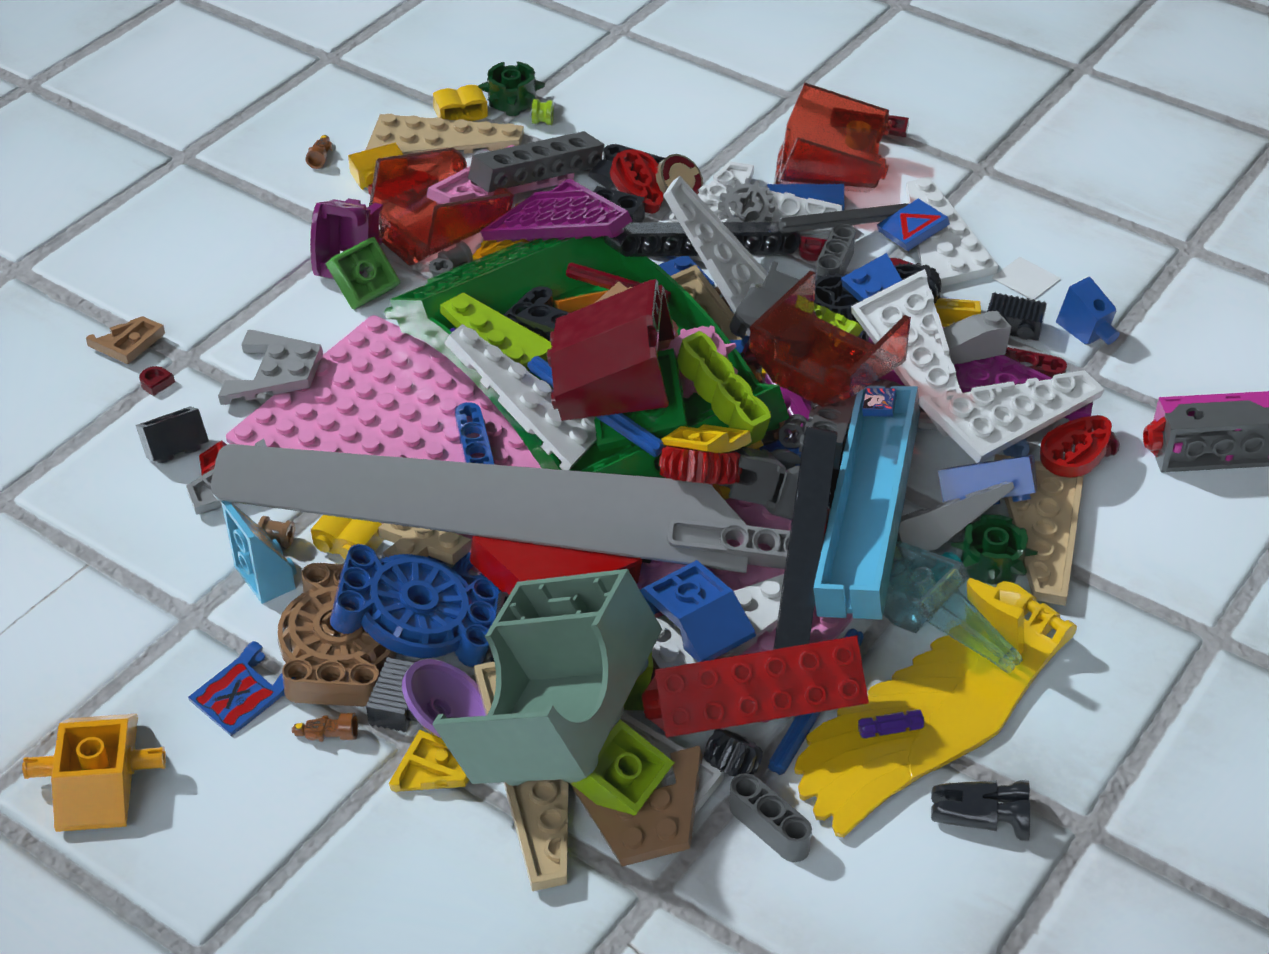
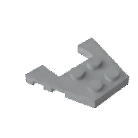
(285, 366)

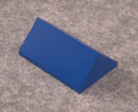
(825, 192)

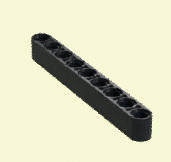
(671, 240)
(806, 538)

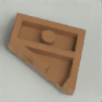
(128, 339)

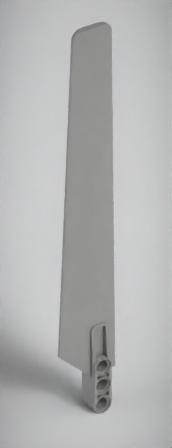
(522, 504)

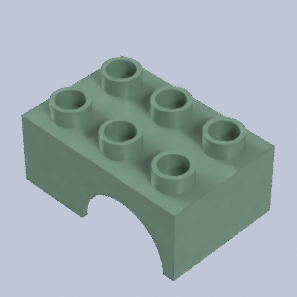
(562, 675)

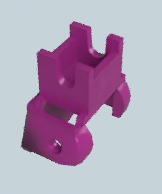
(338, 227)

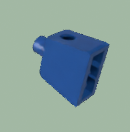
(1088, 313)

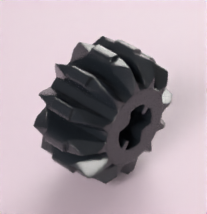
(732, 753)

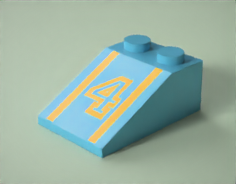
(257, 556)

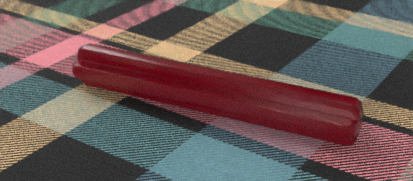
(601, 278)

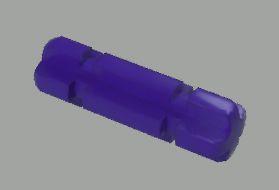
(890, 723)

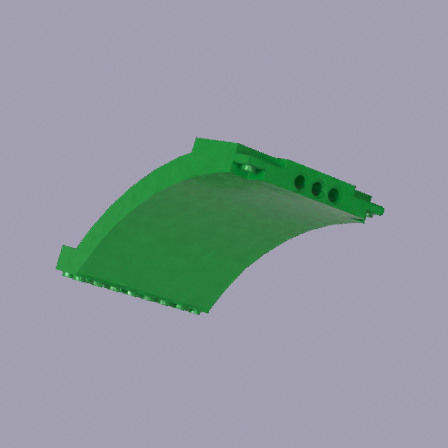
(510, 273)

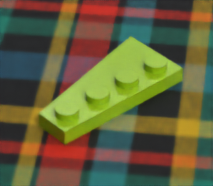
(498, 330)

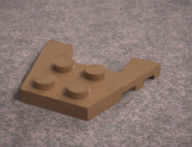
(661, 824)

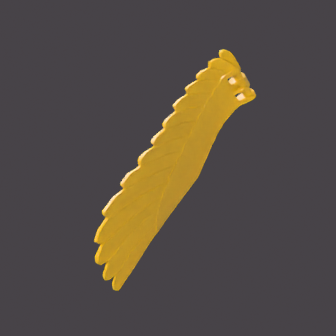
(962, 706)

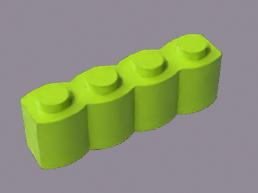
(720, 386)

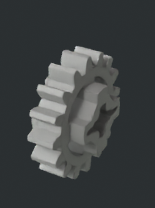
(737, 201)

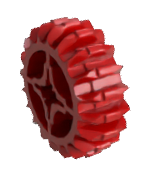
(700, 466)

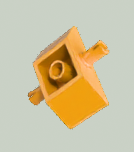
(93, 770)

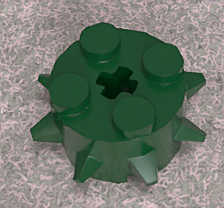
(511, 87)
(994, 549)

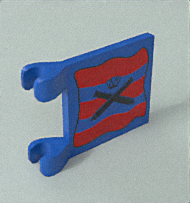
(238, 692)

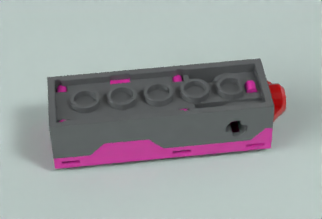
(1210, 432)

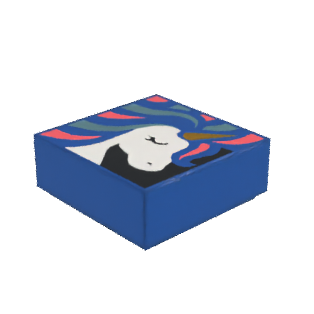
(879, 402)

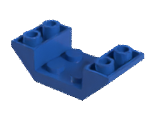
(702, 610)

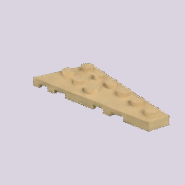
(423, 134)

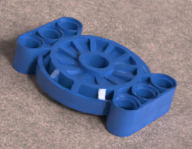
(382, 601)

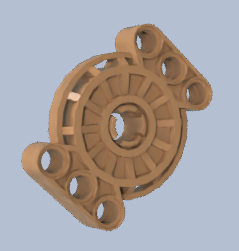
(320, 657)

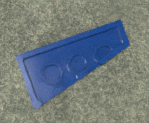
(871, 278)

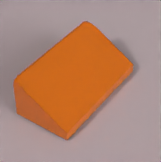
(575, 303)

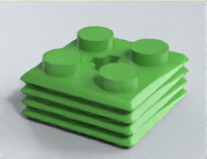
(363, 257)

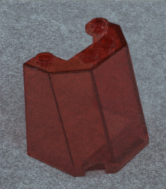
(833, 141)
(417, 225)
(817, 356)

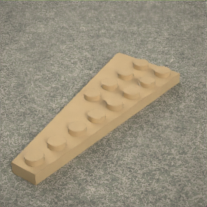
(536, 809)

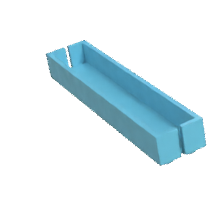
(867, 510)

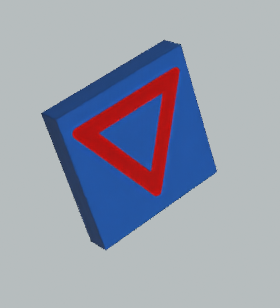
(913, 224)

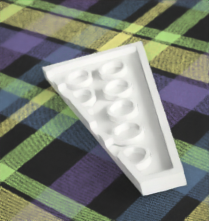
(955, 249)
(524, 397)

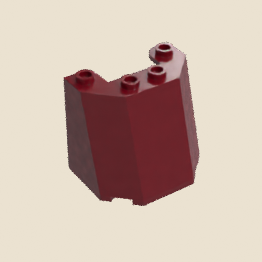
(609, 356)

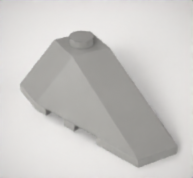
(977, 337)
(933, 528)

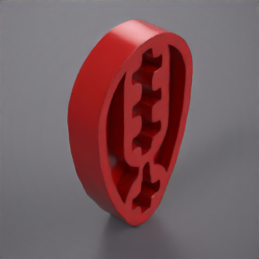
(646, 185)
(1089, 446)

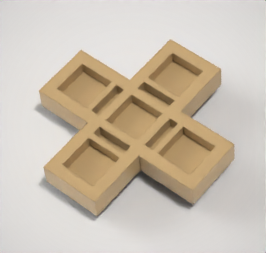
(425, 542)

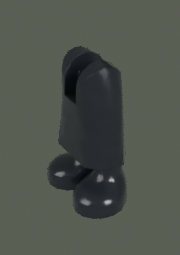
(978, 806)

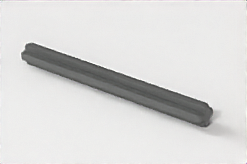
(831, 219)

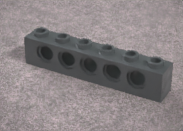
(535, 161)
(834, 418)

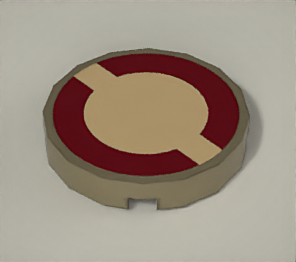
(675, 166)

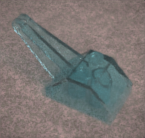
(927, 589)

